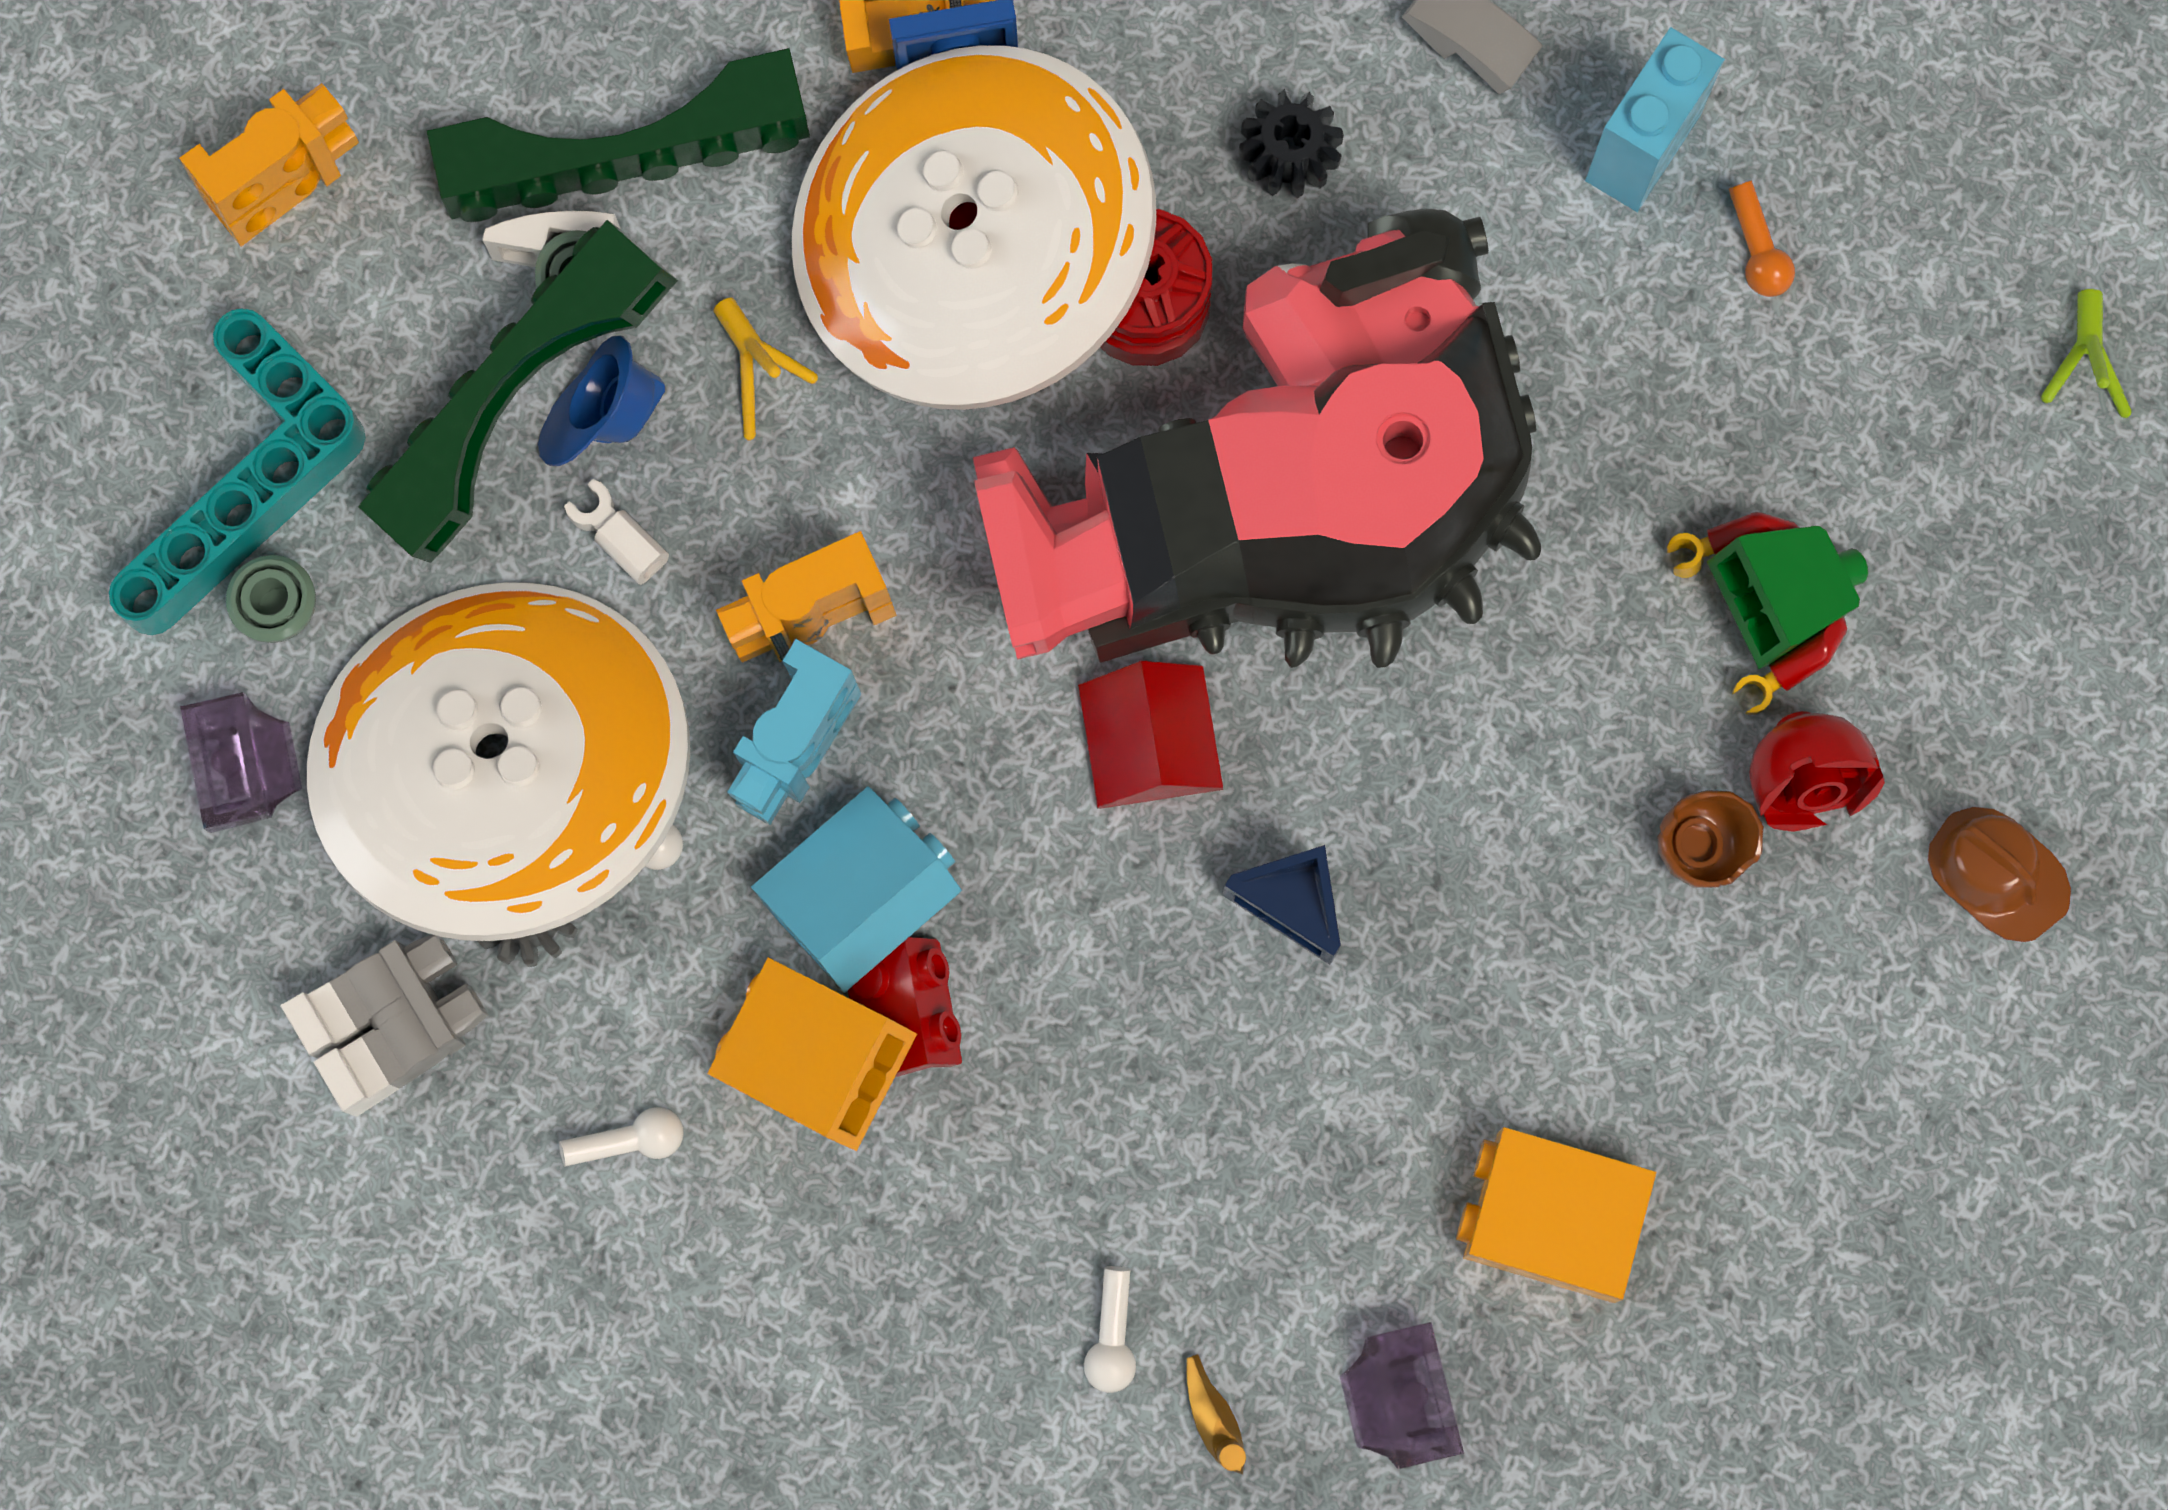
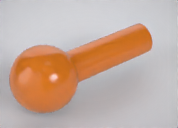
(1769, 269)

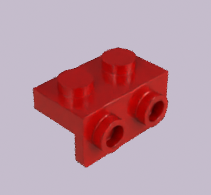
(914, 992)

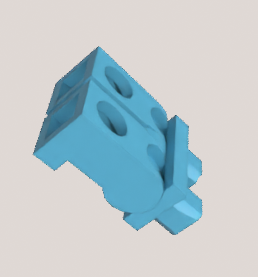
(794, 734)

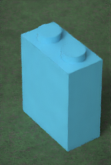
(1654, 119)
(859, 886)

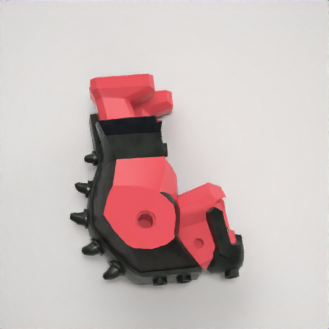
(1302, 502)

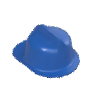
(602, 404)

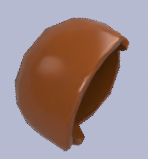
(1705, 823)

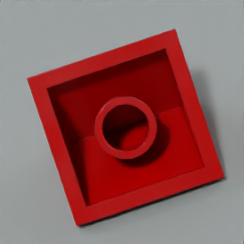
(1150, 733)

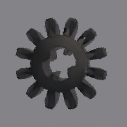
(1272, 155)

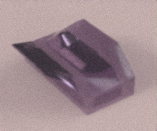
(238, 761)
(1402, 1398)

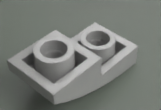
(1479, 34)

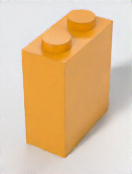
(811, 1054)
(1556, 1214)

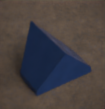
(1293, 899)

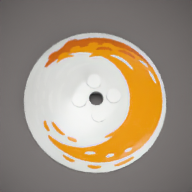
(1019, 290)
(512, 837)

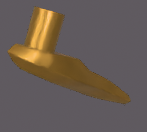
(1214, 1418)

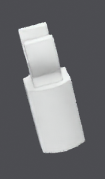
(620, 536)

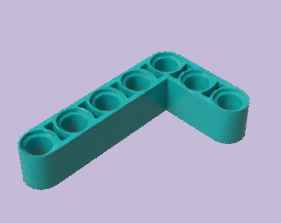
(247, 482)

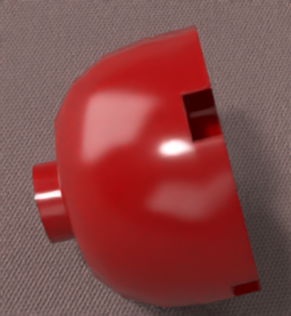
(1811, 768)

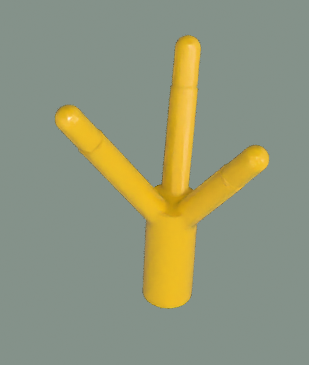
(751, 347)

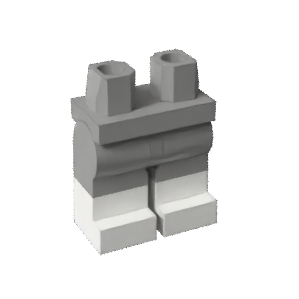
(384, 1022)

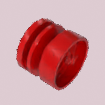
(1175, 310)

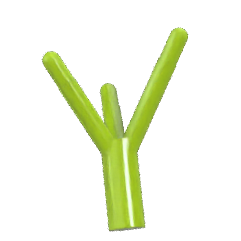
(2090, 342)

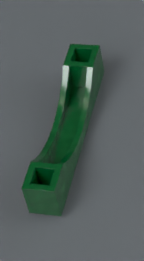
(495, 166)
(432, 485)

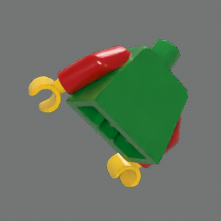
(1782, 591)

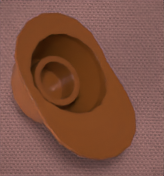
(1999, 873)

